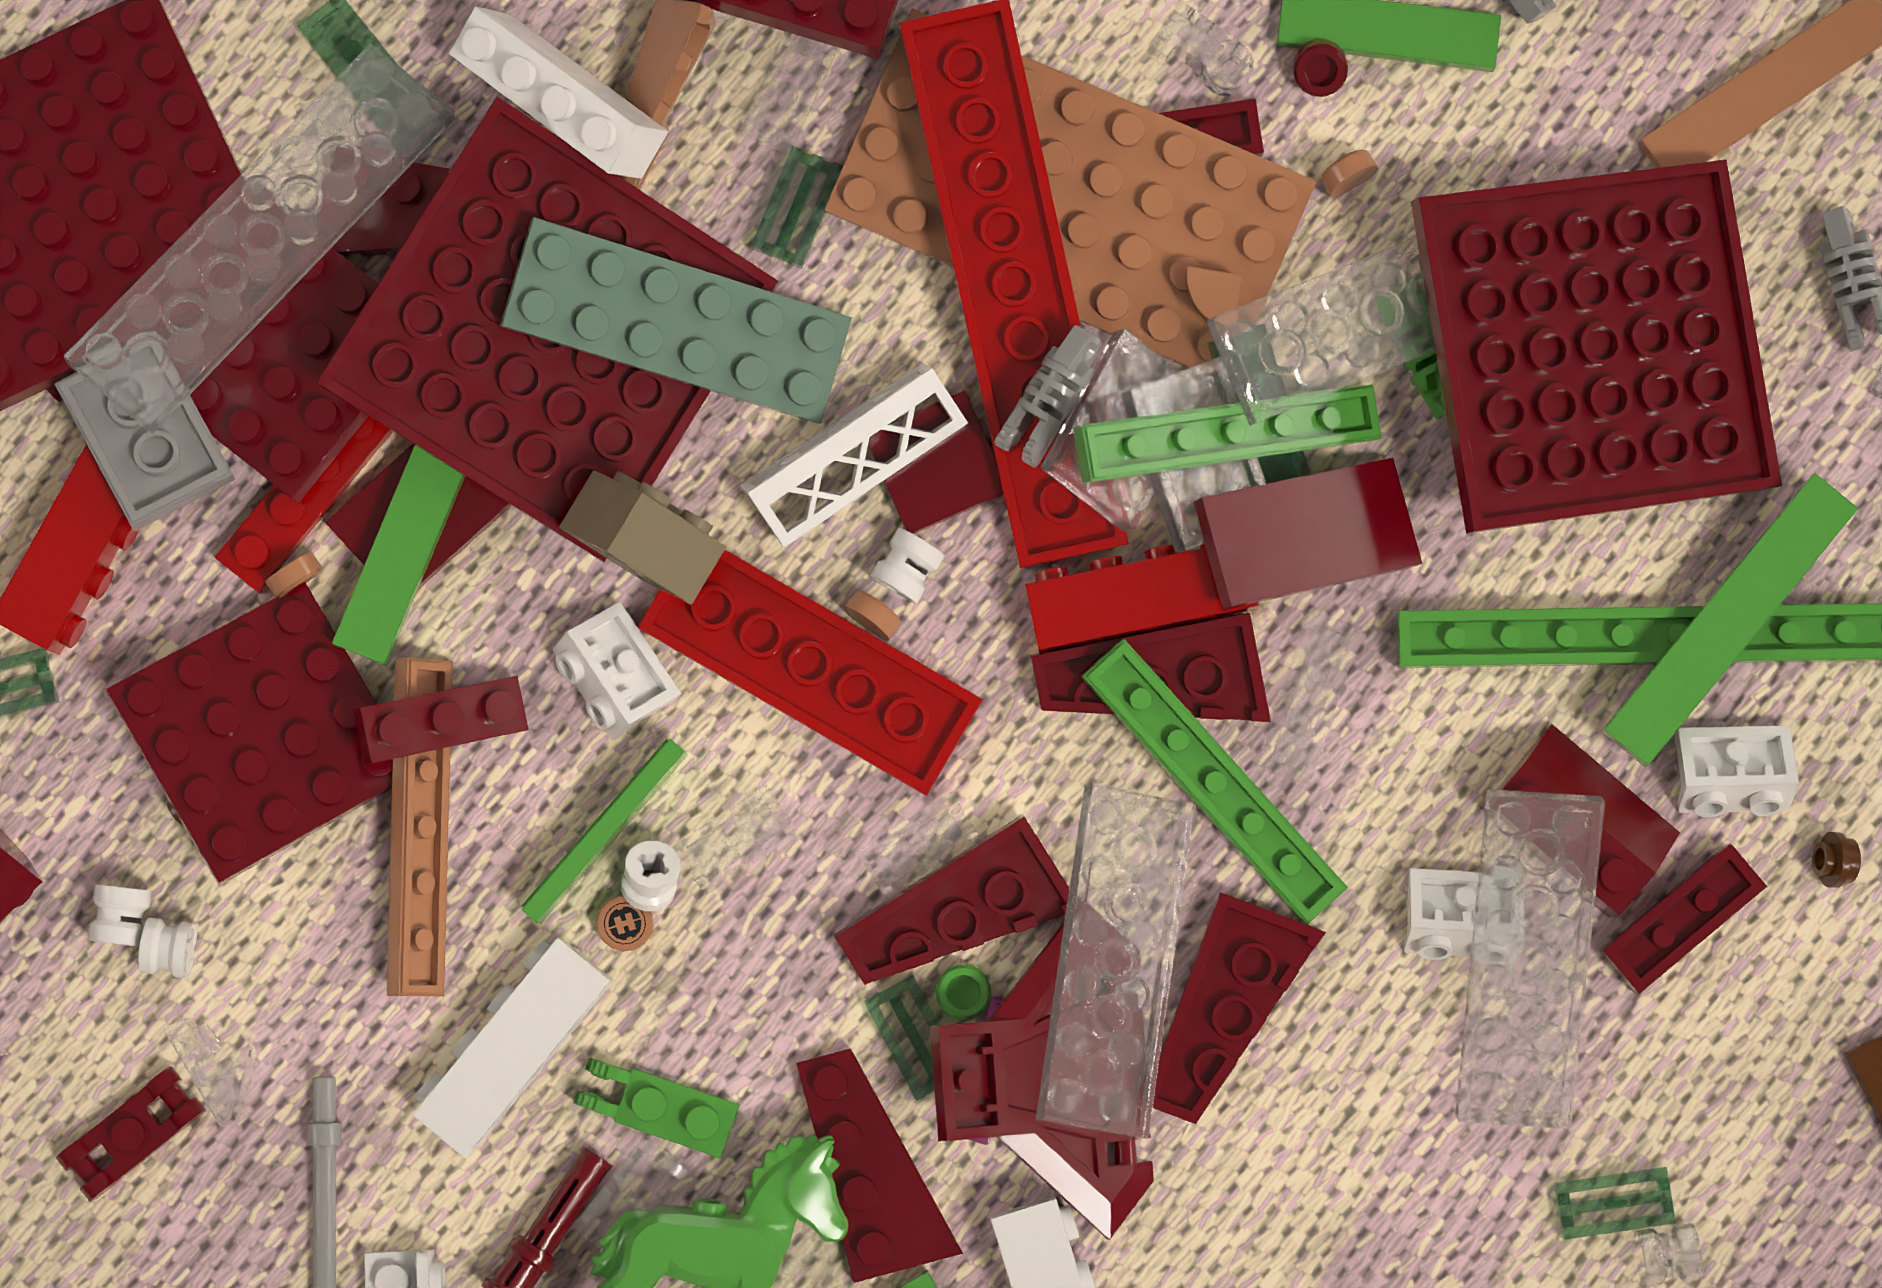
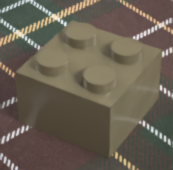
(644, 534)

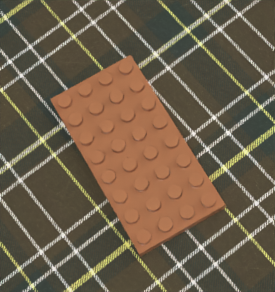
(1129, 197)

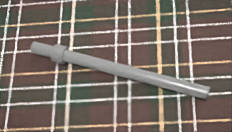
(324, 1136)

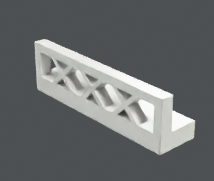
(843, 436)

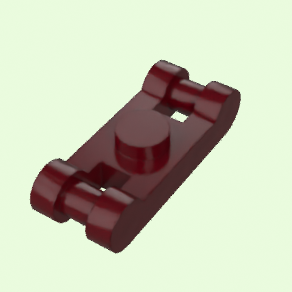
(131, 1134)

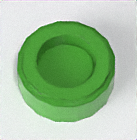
(963, 992)

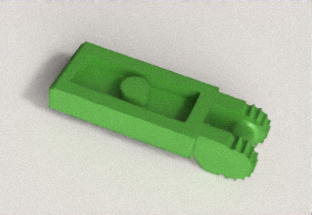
(663, 1108)

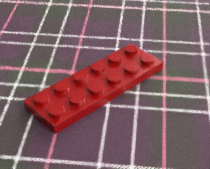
(818, 670)

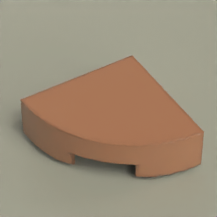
(1213, 290)

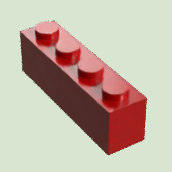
(67, 561)
(1124, 598)

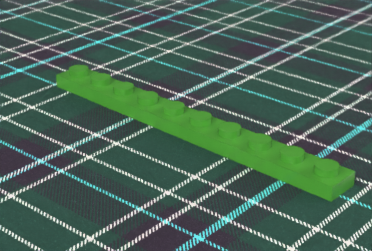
(1624, 636)

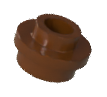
(1836, 859)

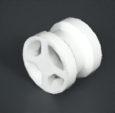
(651, 890)
(167, 948)

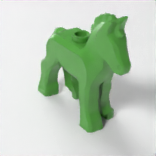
(727, 1247)

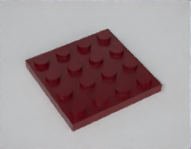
(266, 392)
(255, 732)

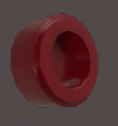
(1320, 67)

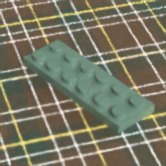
(675, 321)

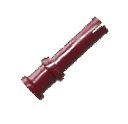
(533, 1253)

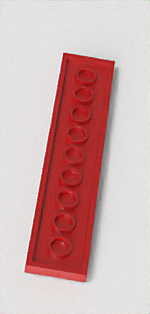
(1002, 249)

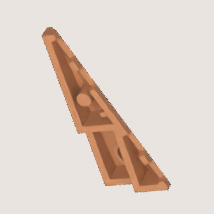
(666, 59)

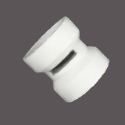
(901, 577)
(118, 915)

